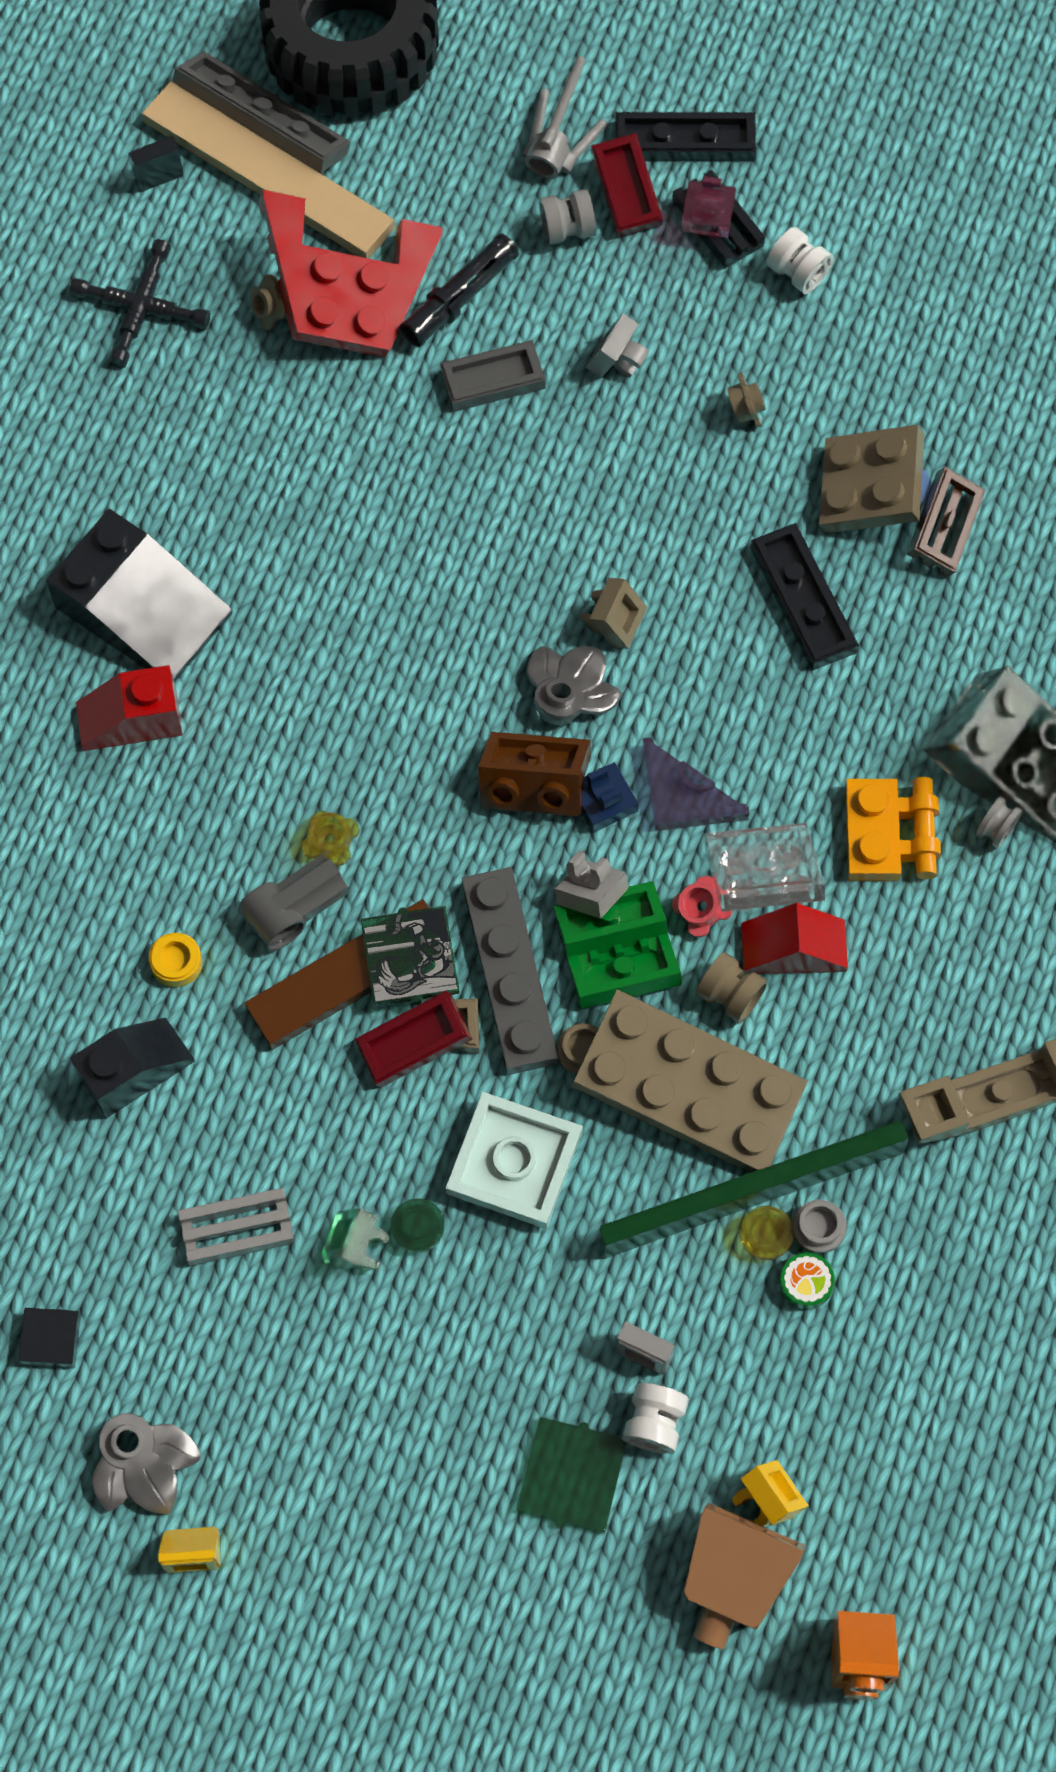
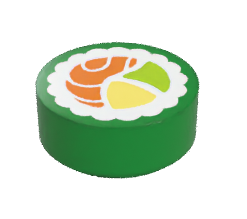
(807, 1281)

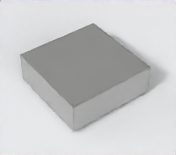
(644, 1348)

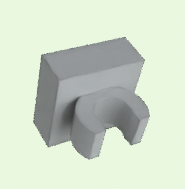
(618, 349)
(590, 886)

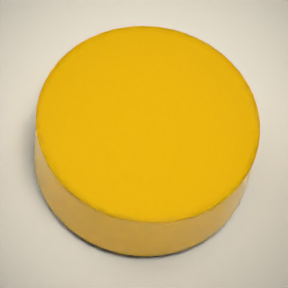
(175, 959)

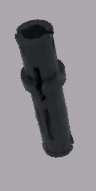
(424, 324)

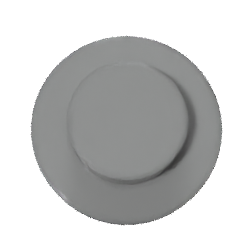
(819, 1226)

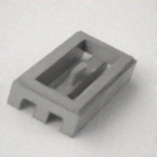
(232, 1207)

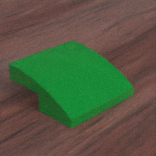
(620, 950)

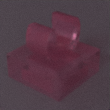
(708, 207)

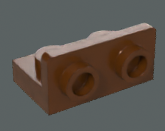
(533, 773)

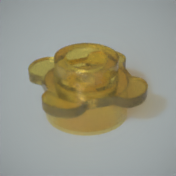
(327, 824)

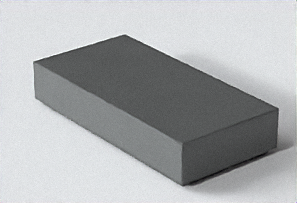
(492, 375)

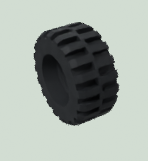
(349, 73)

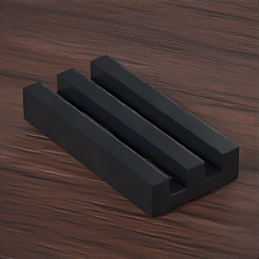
(742, 221)

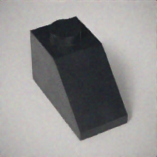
(130, 1063)

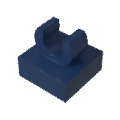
(606, 797)

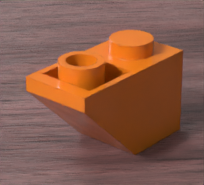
(864, 1654)

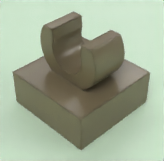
(616, 613)

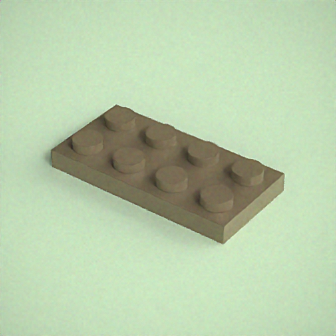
(689, 1083)

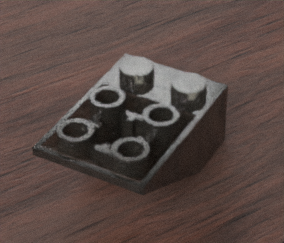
(1003, 746)

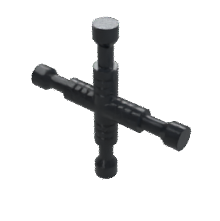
(139, 303)

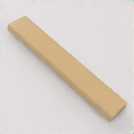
(266, 167)

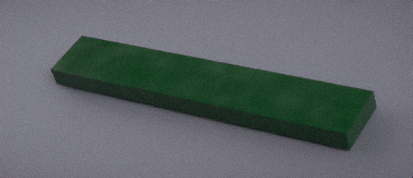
(752, 1189)

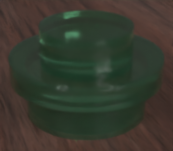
(417, 1225)

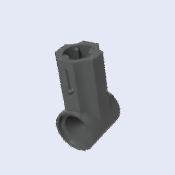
(282, 909)

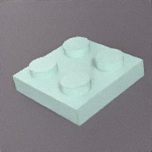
(514, 1160)

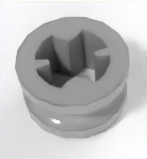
(999, 822)

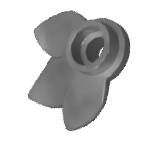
(570, 684)
(145, 1471)

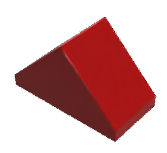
(794, 942)

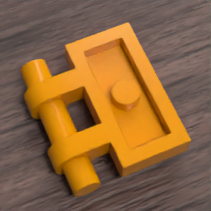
(874, 830)

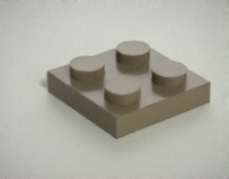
(872, 479)

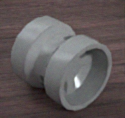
(567, 217)

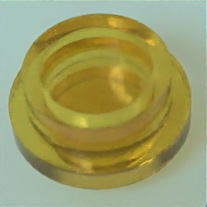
(766, 1233)

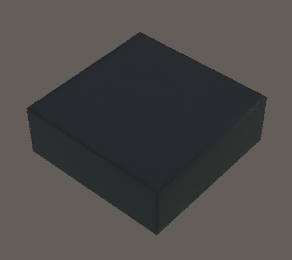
(156, 164)
(49, 1337)

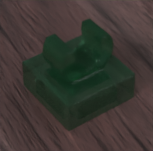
(349, 1240)

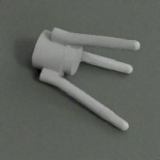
(549, 151)

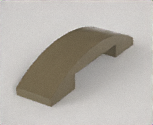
(983, 1097)

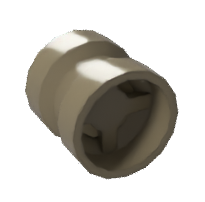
(731, 987)

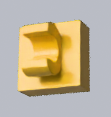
(773, 1492)

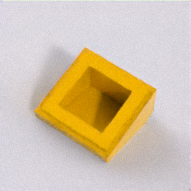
(190, 1550)

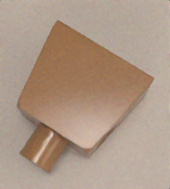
(736, 1572)

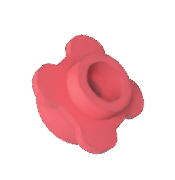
(687, 904)

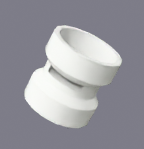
(800, 260)
(655, 1418)

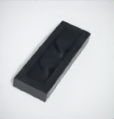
(691, 135)
(804, 596)

